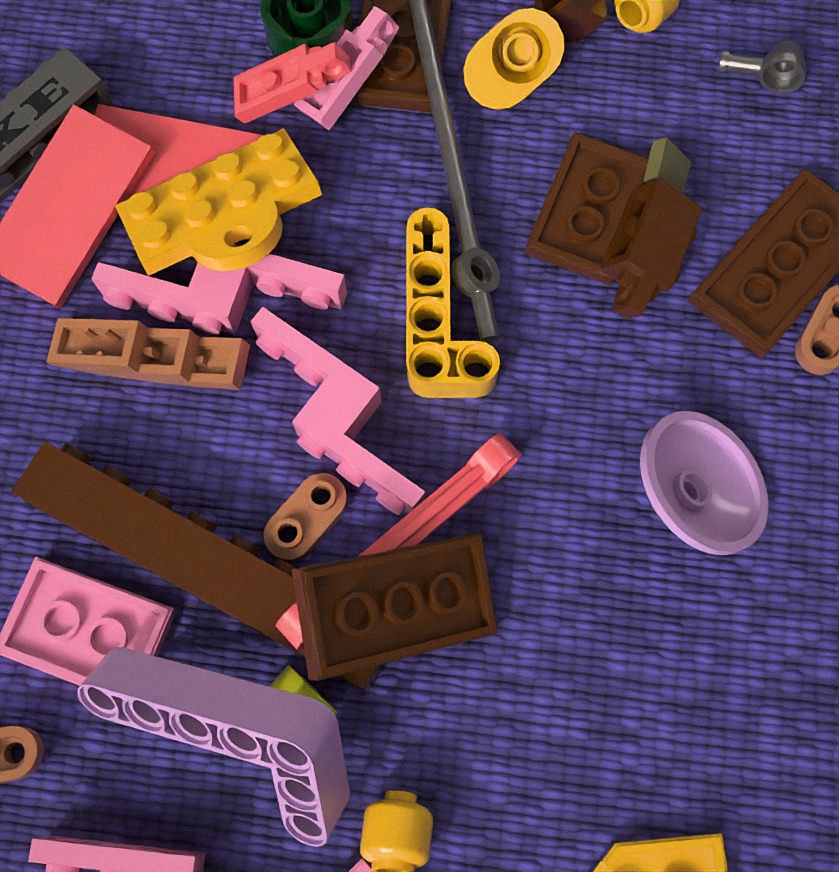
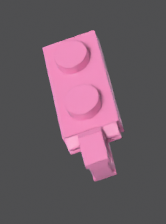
(366, 48)

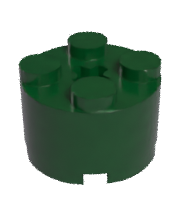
(304, 22)

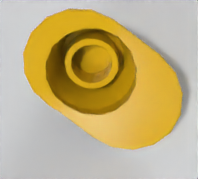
(513, 58)

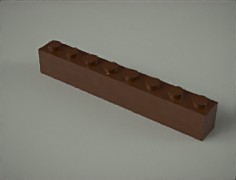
(165, 542)

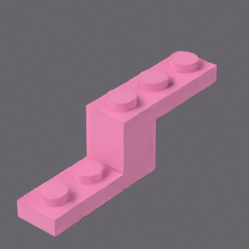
(219, 298)
(336, 412)
(71, 854)

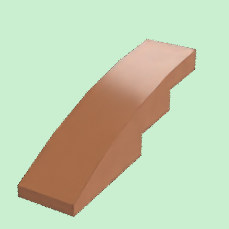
(148, 354)

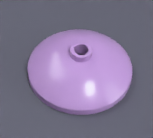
(704, 483)

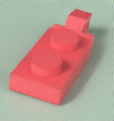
(287, 79)

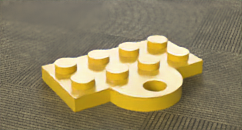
(219, 205)

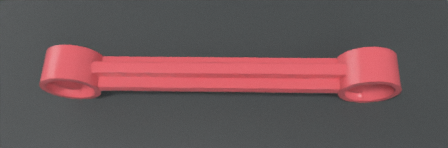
(480, 472)

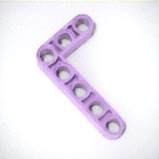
(237, 719)

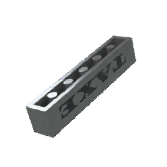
(36, 110)

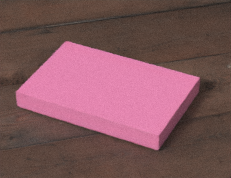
(72, 621)

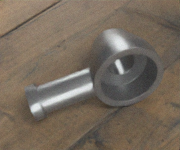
(779, 72)

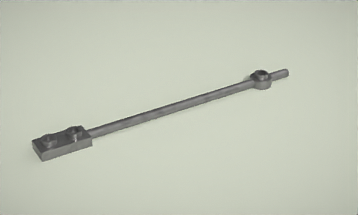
(475, 270)

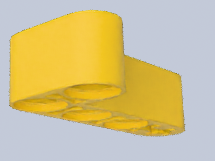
(434, 303)

